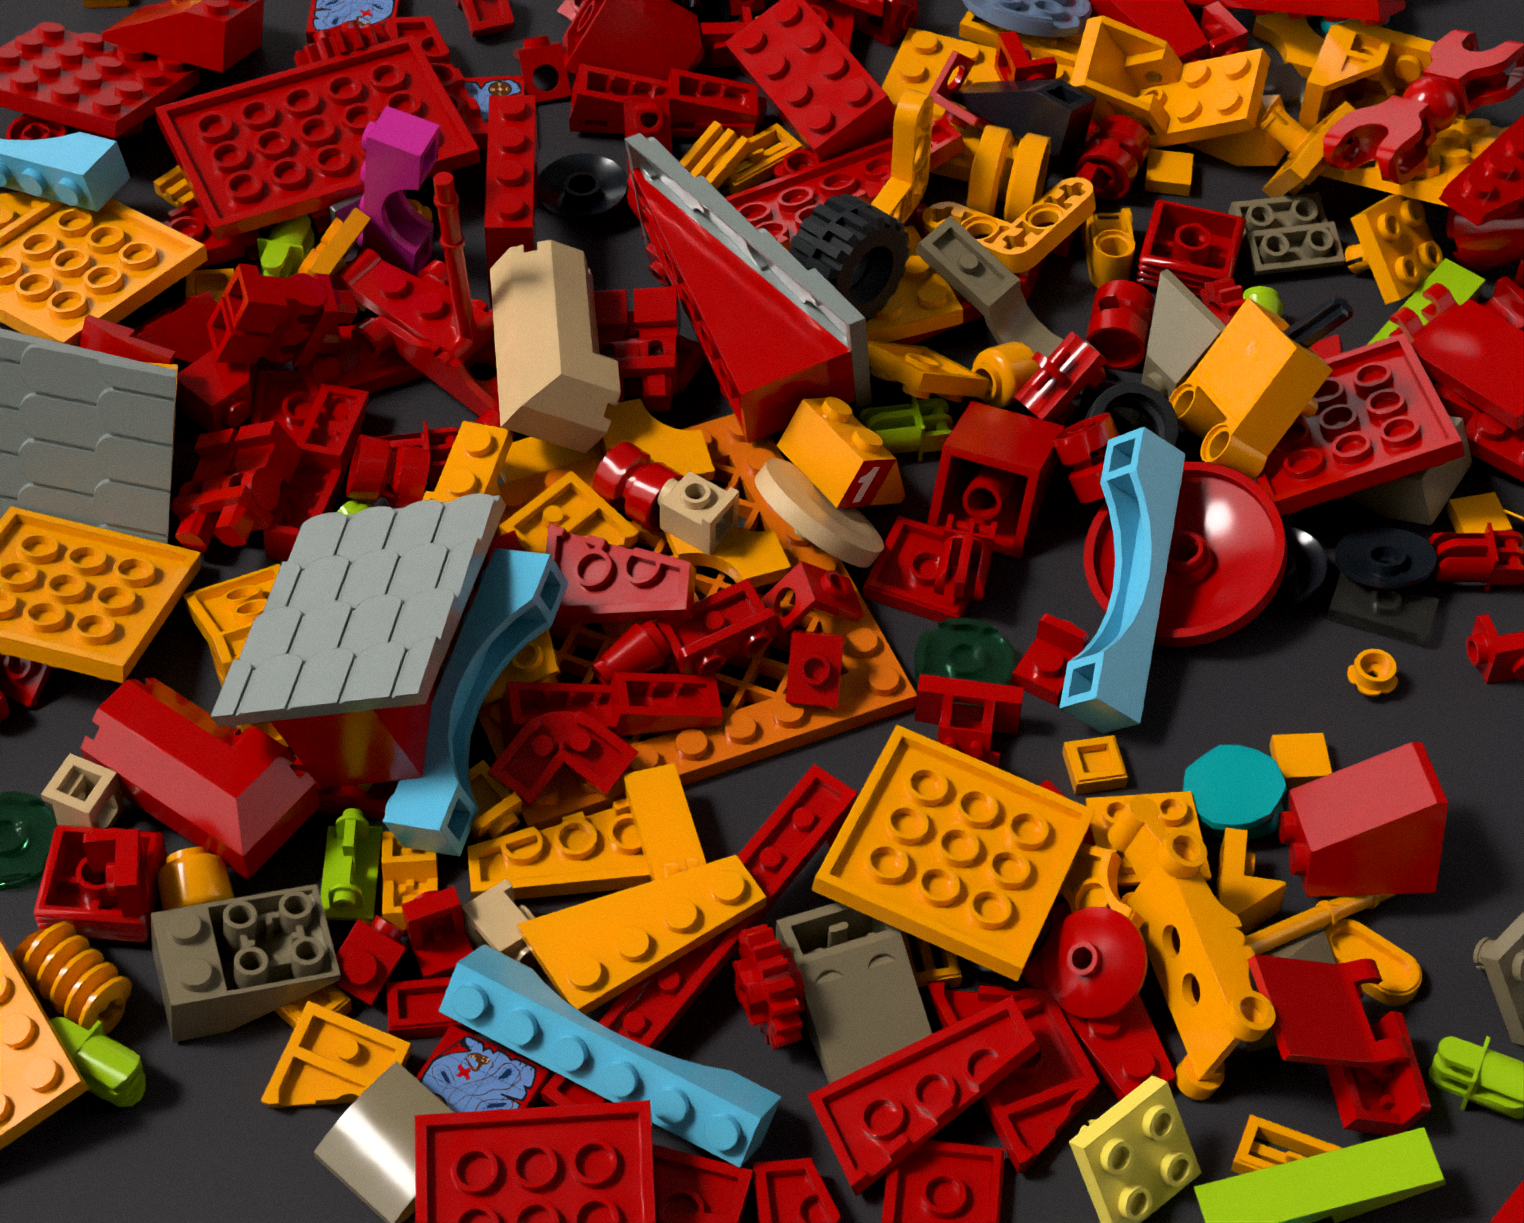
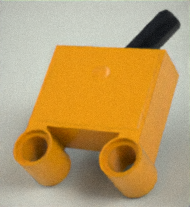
(1256, 383)

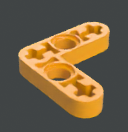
(909, 156)
(1021, 243)

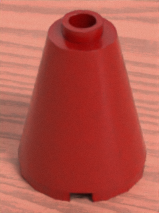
(1490, 244)

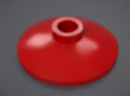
(1116, 965)

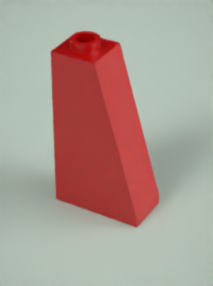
(1160, 18)

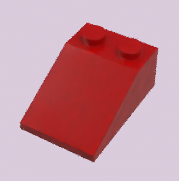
(193, 31)

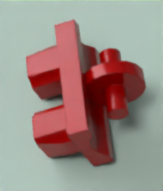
(649, 118)
(1061, 378)

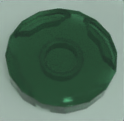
(964, 651)
(24, 838)

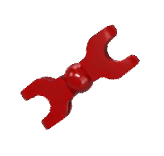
(1406, 126)

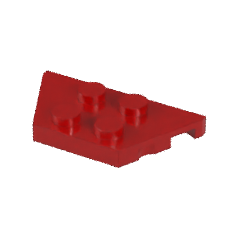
(1042, 1093)

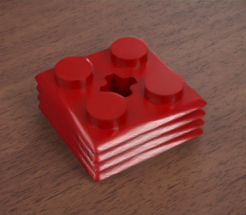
(1190, 243)
(77, 895)

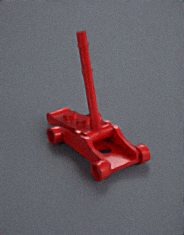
(429, 315)

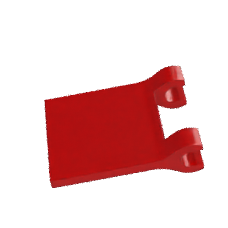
(1323, 1015)

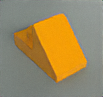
(1236, 888)

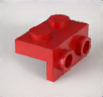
(720, 629)
(1379, 1104)

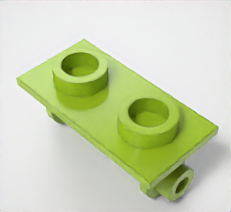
(351, 868)

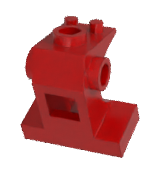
(966, 726)

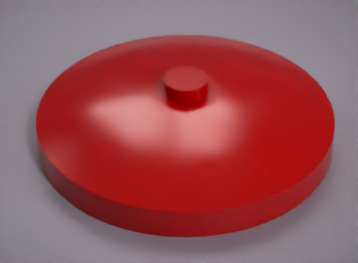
(1221, 557)

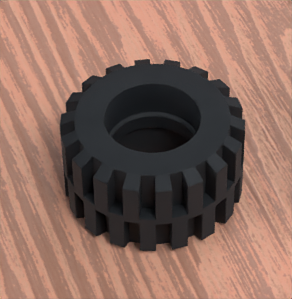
(854, 250)

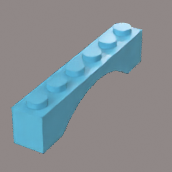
(66, 169)
(1141, 489)
(511, 608)
(689, 1099)

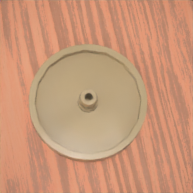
(799, 502)

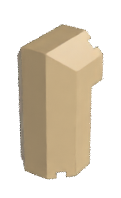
(548, 347)

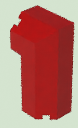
(200, 778)

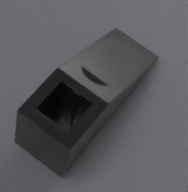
(1034, 107)

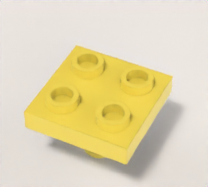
(1135, 1154)

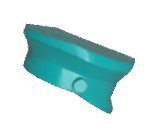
(1236, 790)

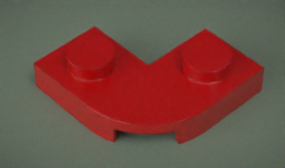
(560, 740)

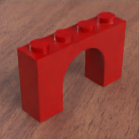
(511, 176)

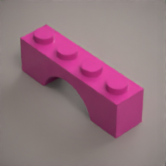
(398, 158)

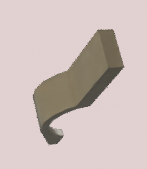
(986, 286)

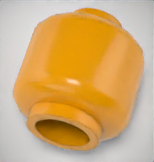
(1008, 369)
(193, 878)

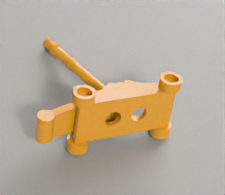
(1200, 945)

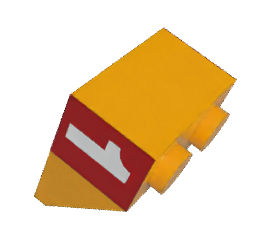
(841, 455)

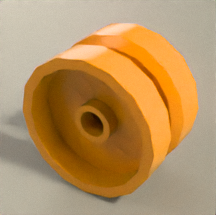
(1001, 179)

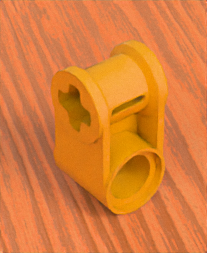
(1108, 246)

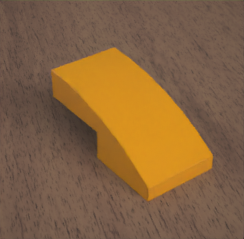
(405, 876)

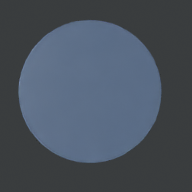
(1034, 17)

